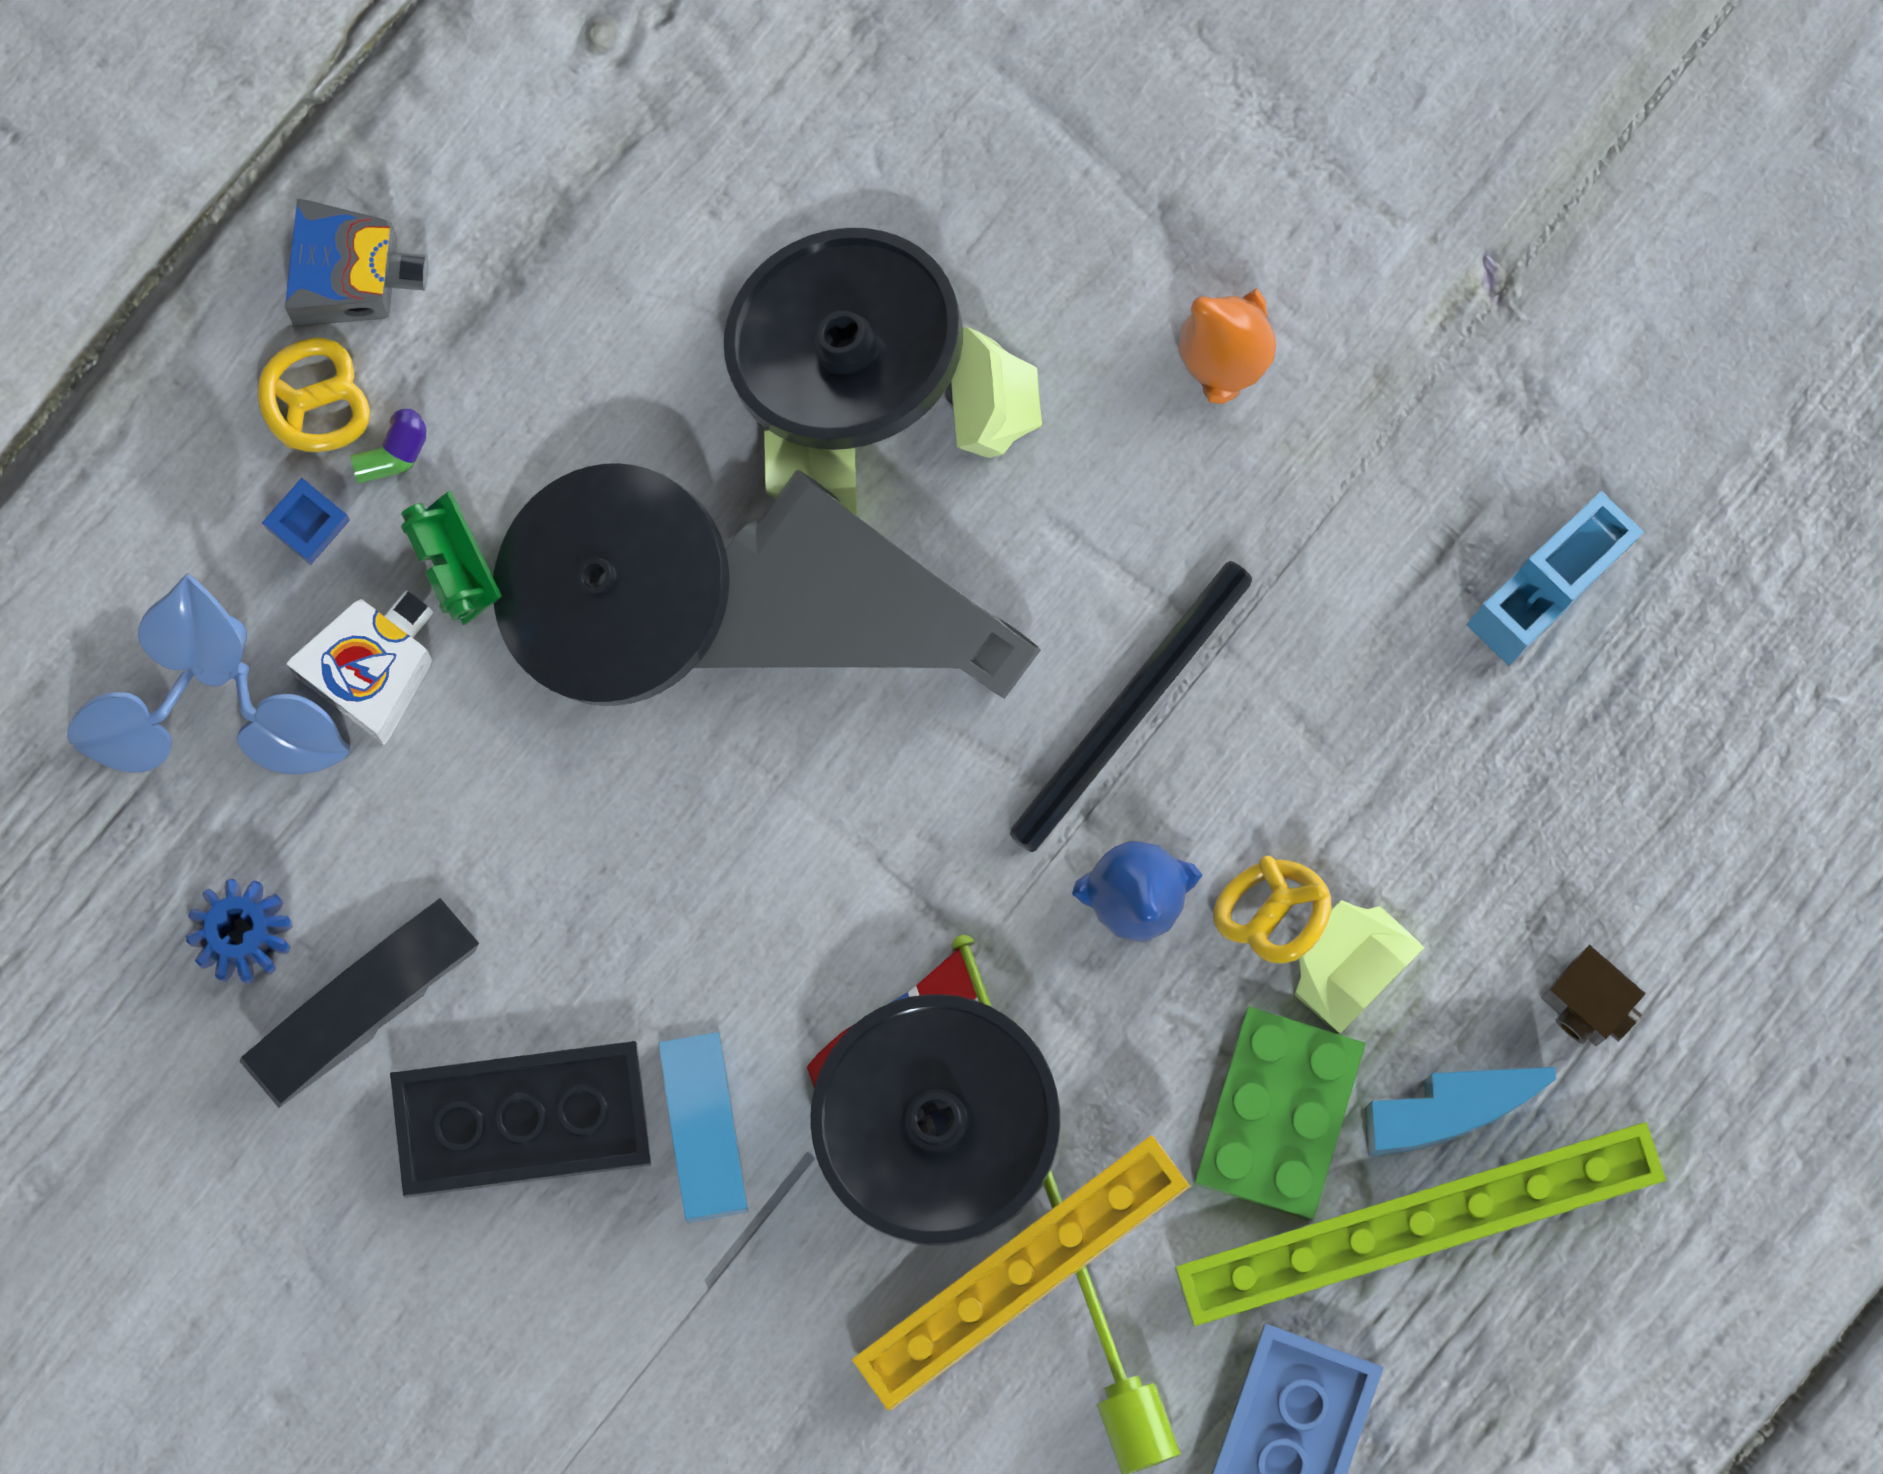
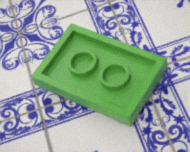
(1279, 1113)

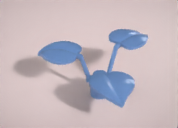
(198, 636)

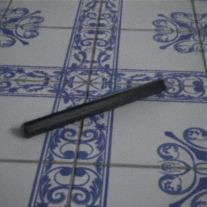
(1130, 706)

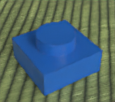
(306, 521)

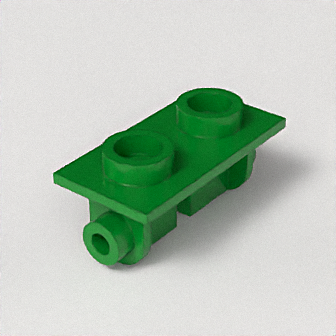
(459, 569)

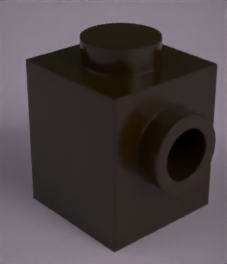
(1594, 999)

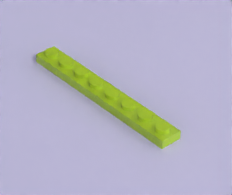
(1419, 1224)

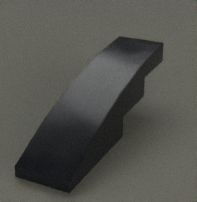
(359, 1003)

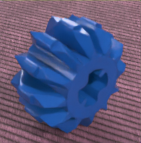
(221, 920)

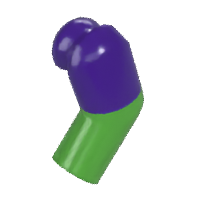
(398, 450)

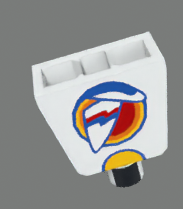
(368, 663)

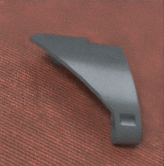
(835, 593)

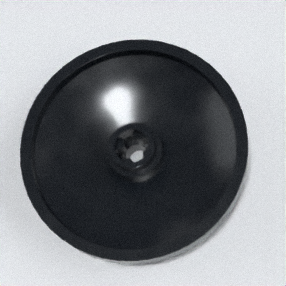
(843, 338)
(658, 594)
(923, 1061)

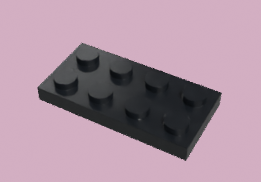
(520, 1119)

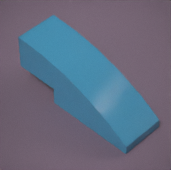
(1554, 578)
(1451, 1107)
(703, 1127)

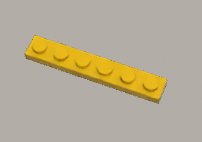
(1021, 1273)

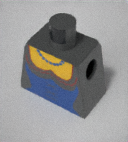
(346, 266)

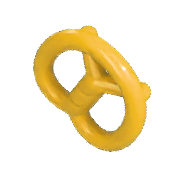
(311, 397)
(1275, 908)

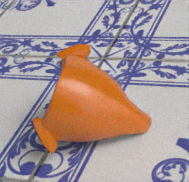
(1227, 344)

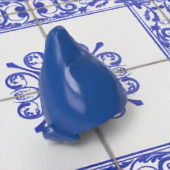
(1137, 890)

